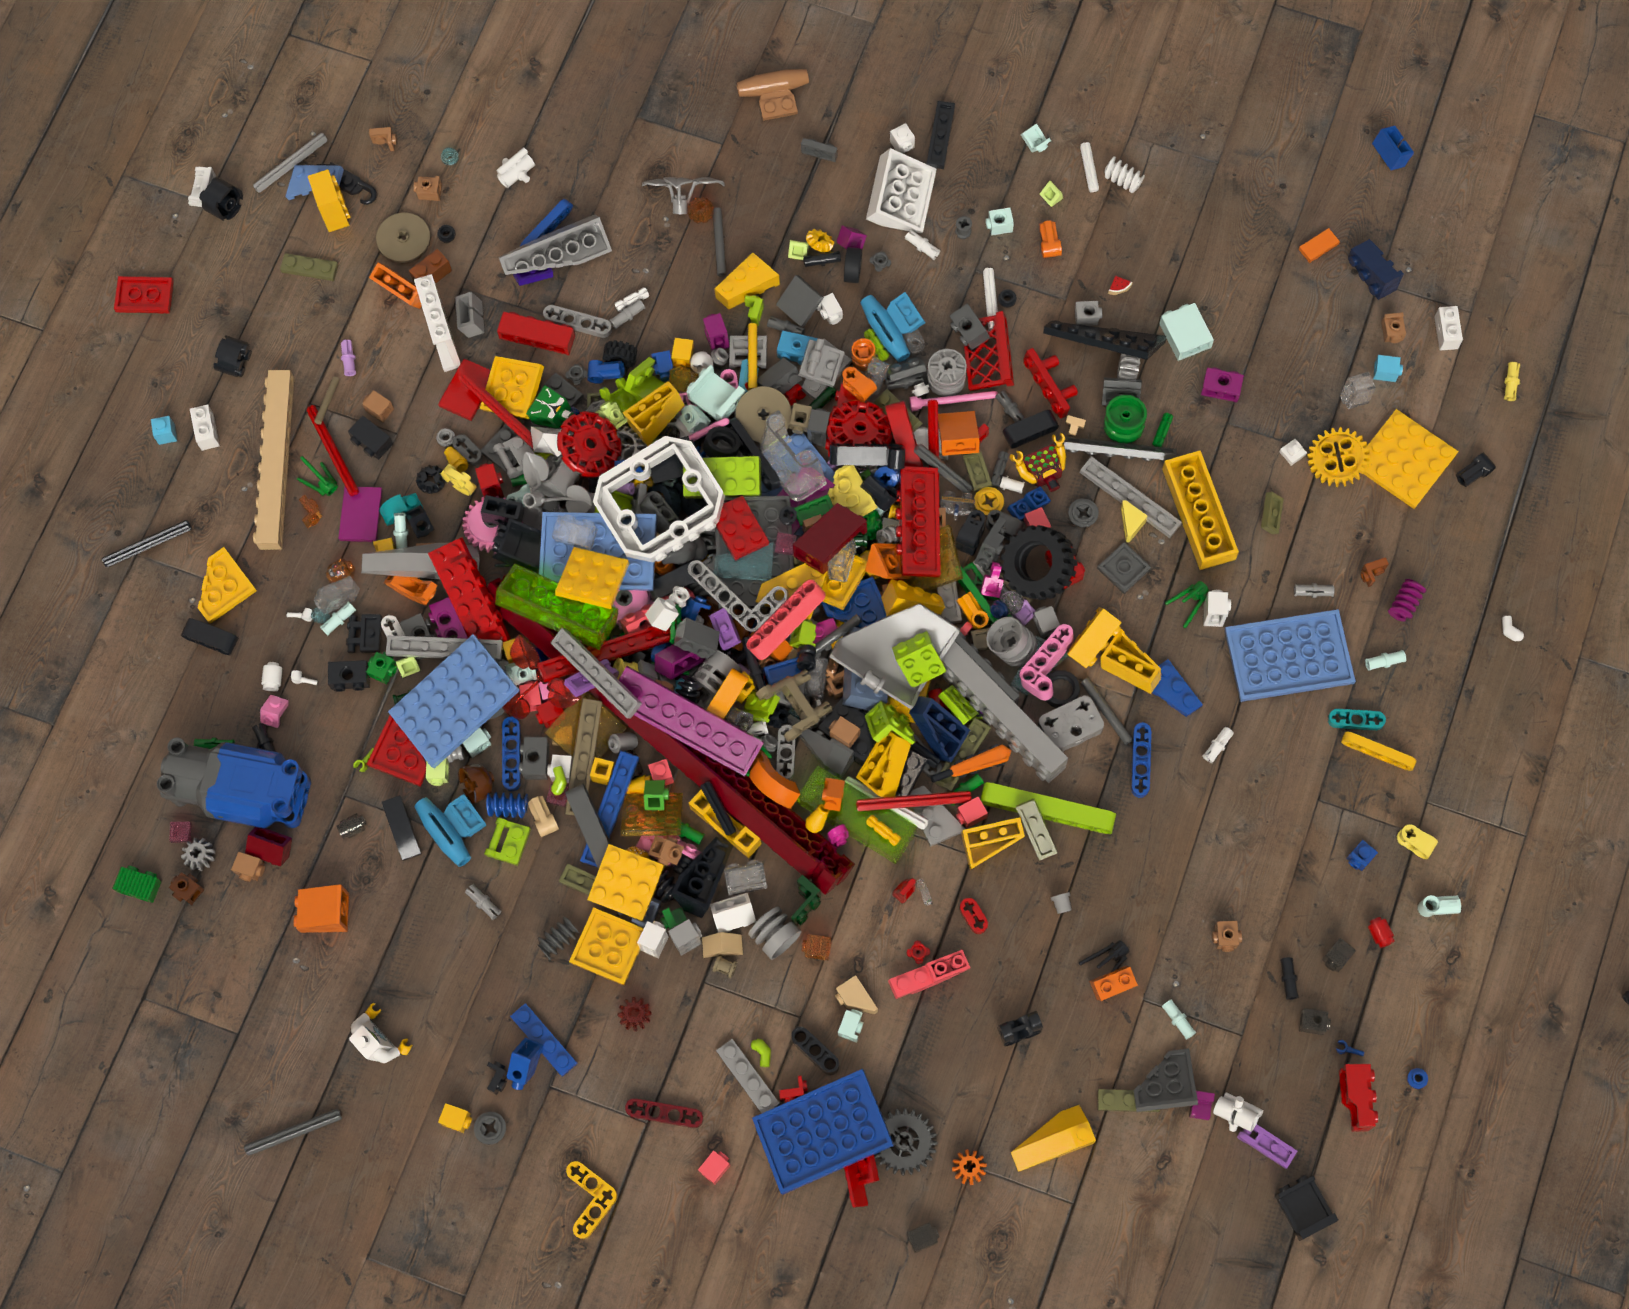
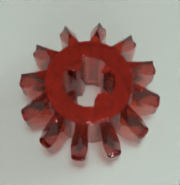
(637, 1006)

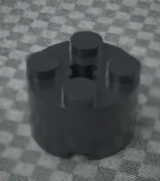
(221, 199)
(232, 356)

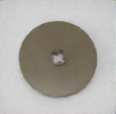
(394, 247)
(753, 402)

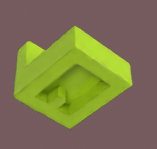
(756, 308)

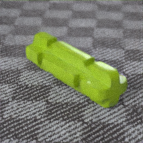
(879, 348)

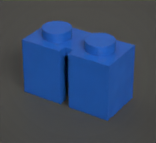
(1387, 146)

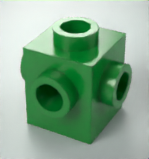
(874, 523)
(381, 667)

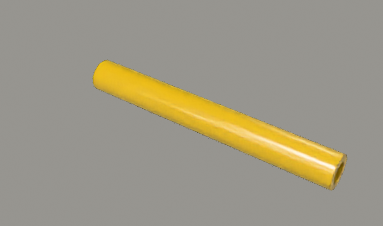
(752, 356)

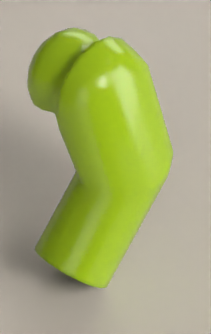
(764, 1050)

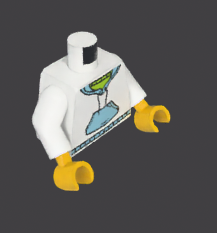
(372, 1041)

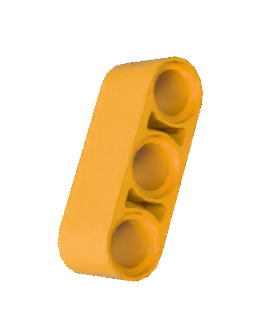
(728, 693)

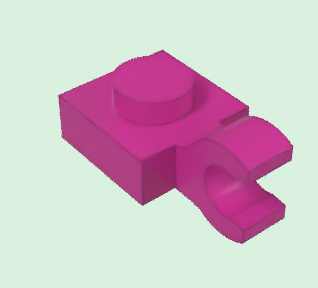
(992, 583)

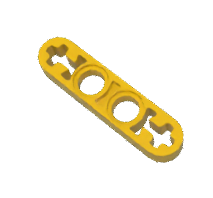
(1378, 751)

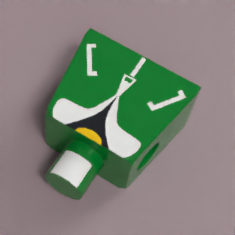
(549, 409)

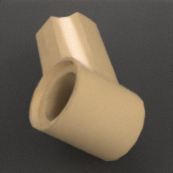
(543, 818)

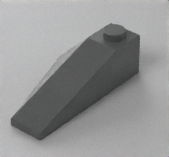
(831, 754)

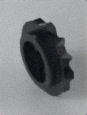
(429, 487)

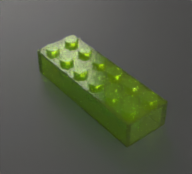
(535, 599)
(855, 820)

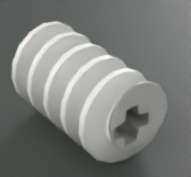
(1123, 175)

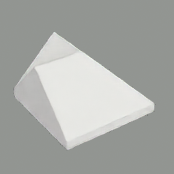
(545, 440)

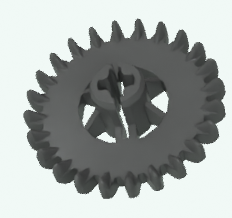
(916, 1157)

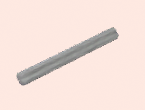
(290, 162)

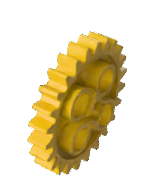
(1321, 460)

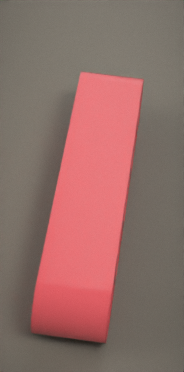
(785, 619)

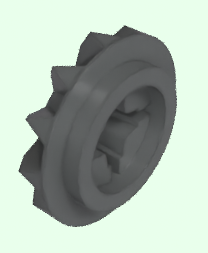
(1081, 505)
(489, 1118)

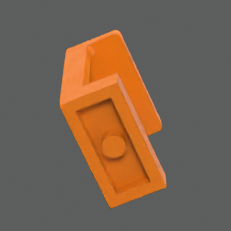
(958, 433)

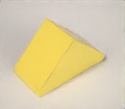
(1132, 519)

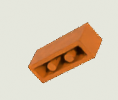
(396, 284)

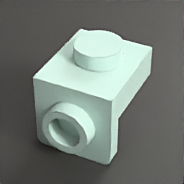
(1035, 139)

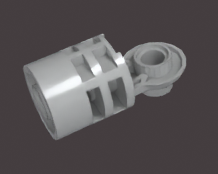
(712, 675)

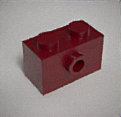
(268, 846)

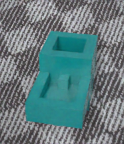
(398, 505)

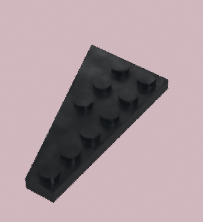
(1121, 341)

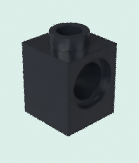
(414, 516)

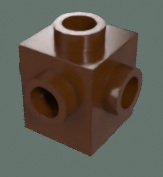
(185, 888)

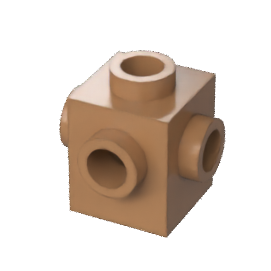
(666, 850)
(1228, 929)

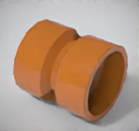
(862, 353)

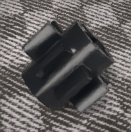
(778, 717)

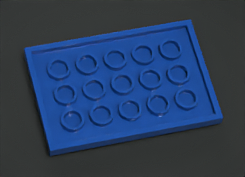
(822, 1131)

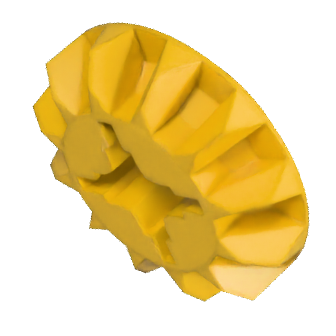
(825, 243)
(992, 494)

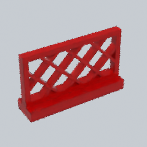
(1003, 354)

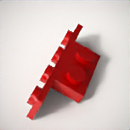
(857, 1176)

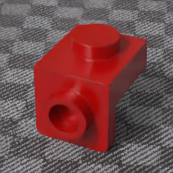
(790, 1094)

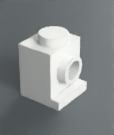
(830, 309)

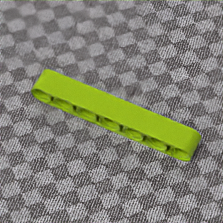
(1050, 808)

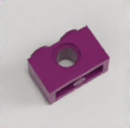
(716, 332)
(1225, 392)

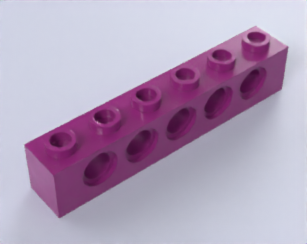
(443, 610)

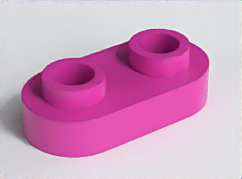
(838, 835)

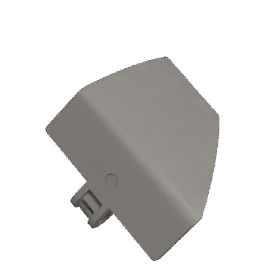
(871, 655)

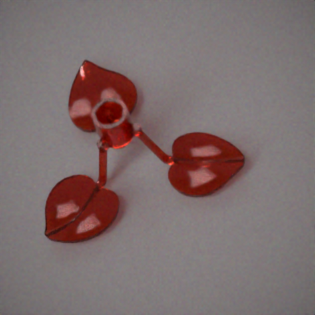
(525, 656)

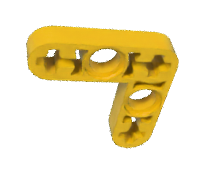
(597, 1193)

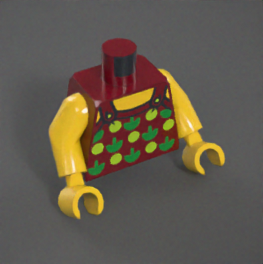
(1044, 465)

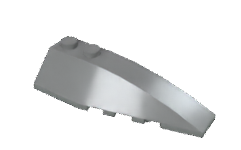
(560, 248)
(560, 475)
(407, 561)

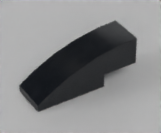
(401, 827)

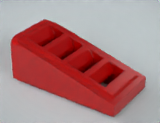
(904, 890)

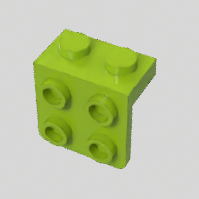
(918, 659)

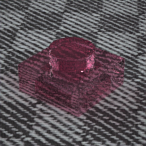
(784, 543)
(559, 800)
(180, 832)

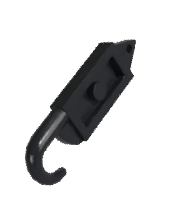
(353, 185)

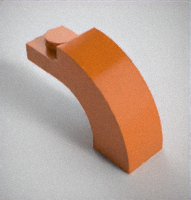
(412, 588)
(772, 783)

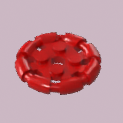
(855, 418)
(582, 452)

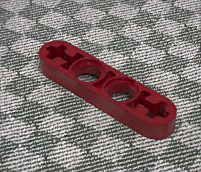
(663, 1117)

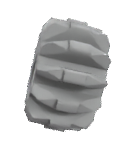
(1128, 367)
(203, 857)

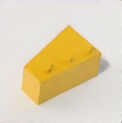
(902, 596)
(1130, 663)

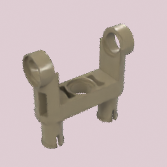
(807, 714)

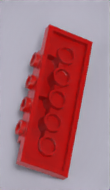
(918, 522)
(468, 591)

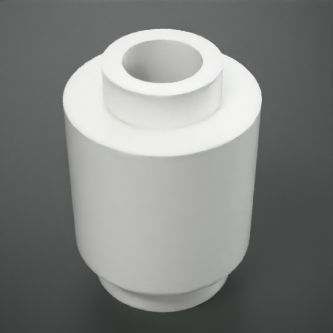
(271, 676)

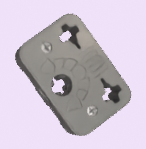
(1069, 719)

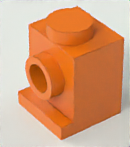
(833, 794)

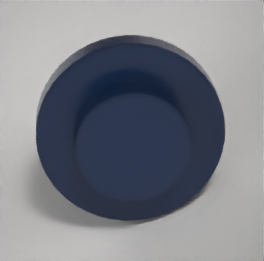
(999, 609)

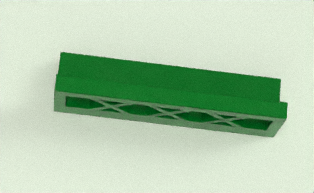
(970, 585)

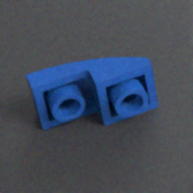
(1032, 500)

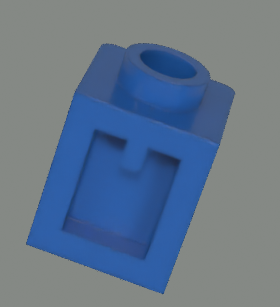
(1361, 856)

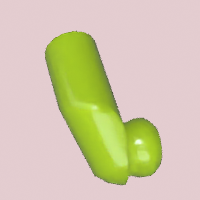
(560, 781)

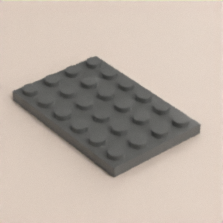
(767, 512)

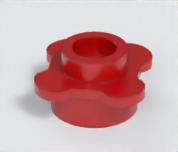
(918, 946)

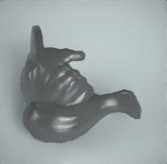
(689, 552)

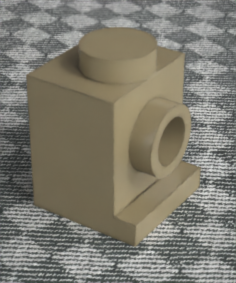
(800, 412)

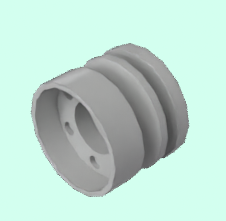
(948, 381)
(1011, 641)
(777, 936)

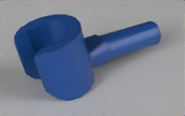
(1348, 1049)

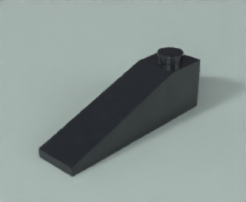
(700, 879)

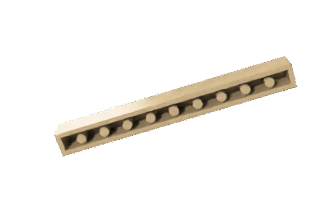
(274, 460)

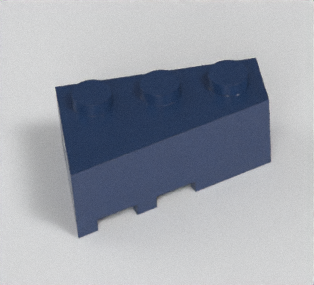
(1374, 269)
(939, 727)

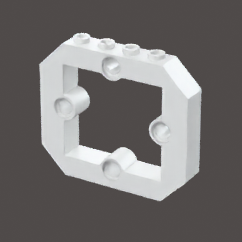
(649, 457)

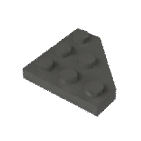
(1168, 1084)

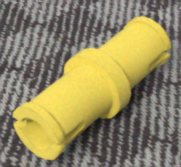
(1512, 381)

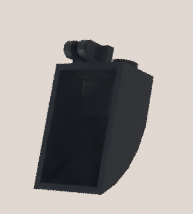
(517, 545)

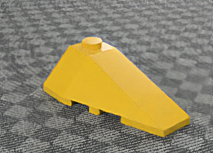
(1058, 1137)

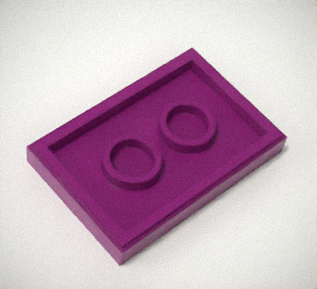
(360, 515)

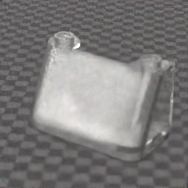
(798, 474)

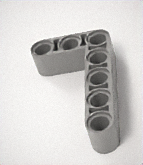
(735, 600)

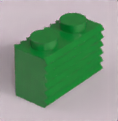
(137, 884)

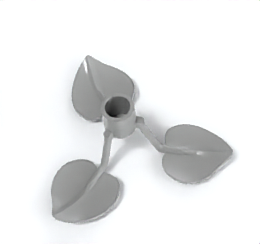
(680, 201)
(537, 470)

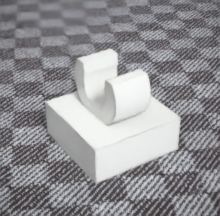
(1293, 452)

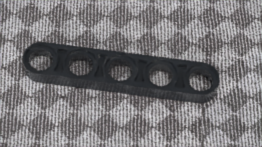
(749, 448)

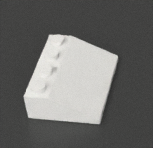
(901, 192)

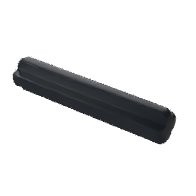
(718, 808)

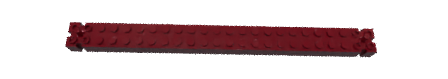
(770, 821)

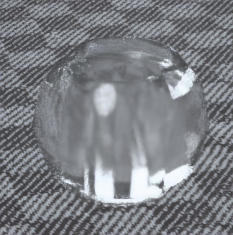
(1013, 601)

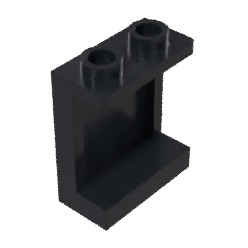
(1305, 1207)

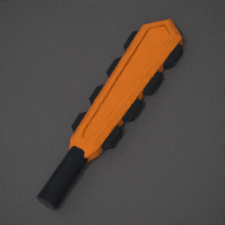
(984, 760)

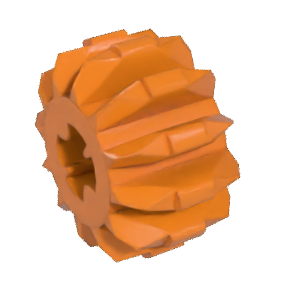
(975, 1171)

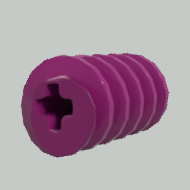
(1406, 600)

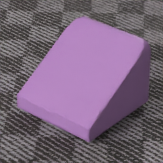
(1025, 613)

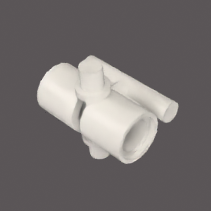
(515, 168)
(1237, 1112)

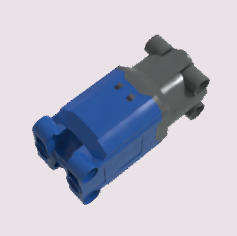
(235, 783)

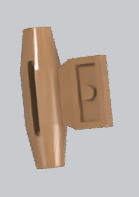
(775, 91)

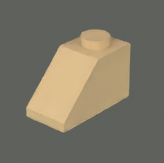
(855, 996)

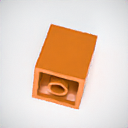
(322, 909)

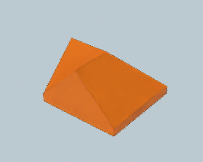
(884, 561)

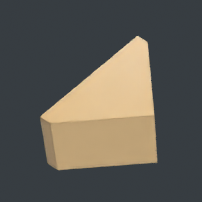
(722, 944)

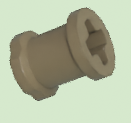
(724, 966)

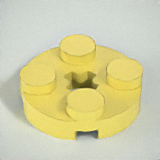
(461, 481)

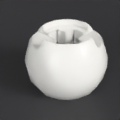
(700, 361)

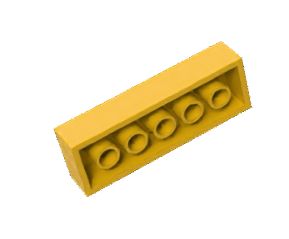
(1200, 510)

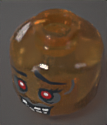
(339, 570)

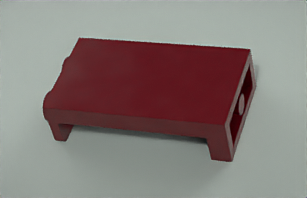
(828, 537)

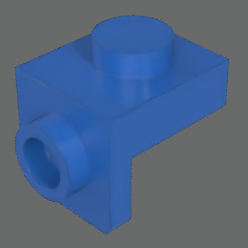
(693, 606)

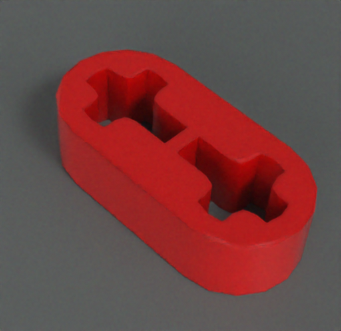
(970, 918)

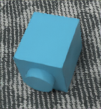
(1387, 368)
(164, 430)

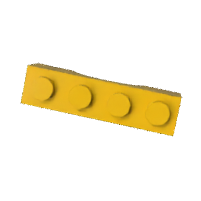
(742, 839)

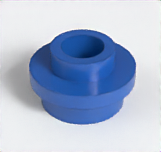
(1411, 1078)

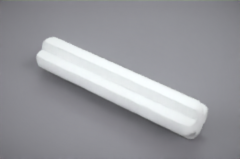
(1089, 167)

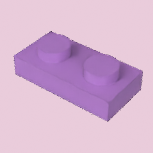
(723, 622)

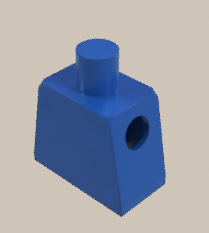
(524, 1062)

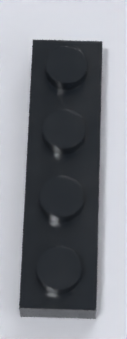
(940, 134)

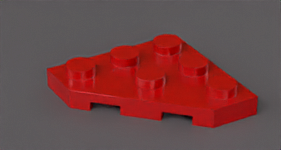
(397, 755)

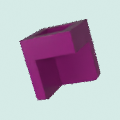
(851, 238)
(1203, 1109)

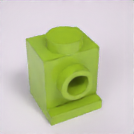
(803, 634)

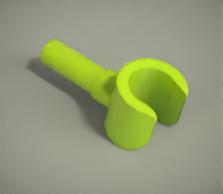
(364, 761)

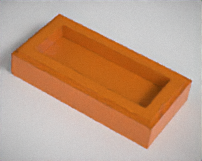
(1319, 245)

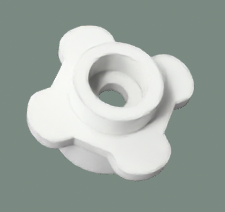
(683, 593)

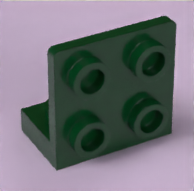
(811, 895)

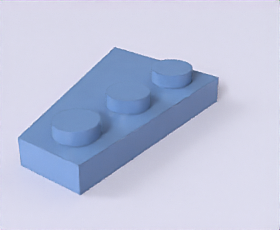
(299, 180)

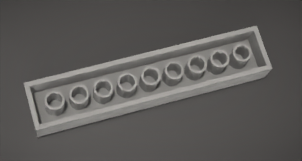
(1003, 714)

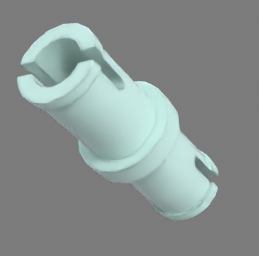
(400, 530)
(338, 618)
(1385, 660)
(1179, 1019)

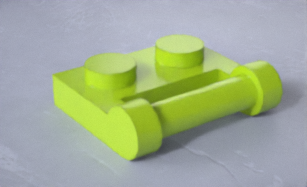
(513, 844)

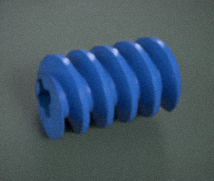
(888, 476)
(506, 805)

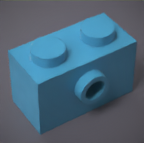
(793, 346)

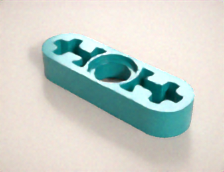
(1362, 713)

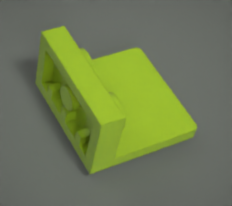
(641, 381)
(885, 718)

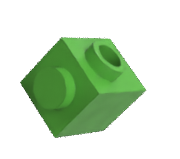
(655, 794)

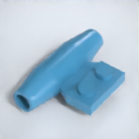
(890, 324)
(450, 827)

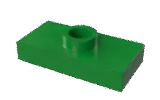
(813, 508)

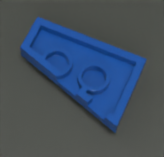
(1176, 691)

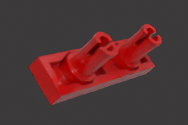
(1049, 389)

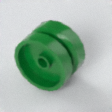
(1125, 419)

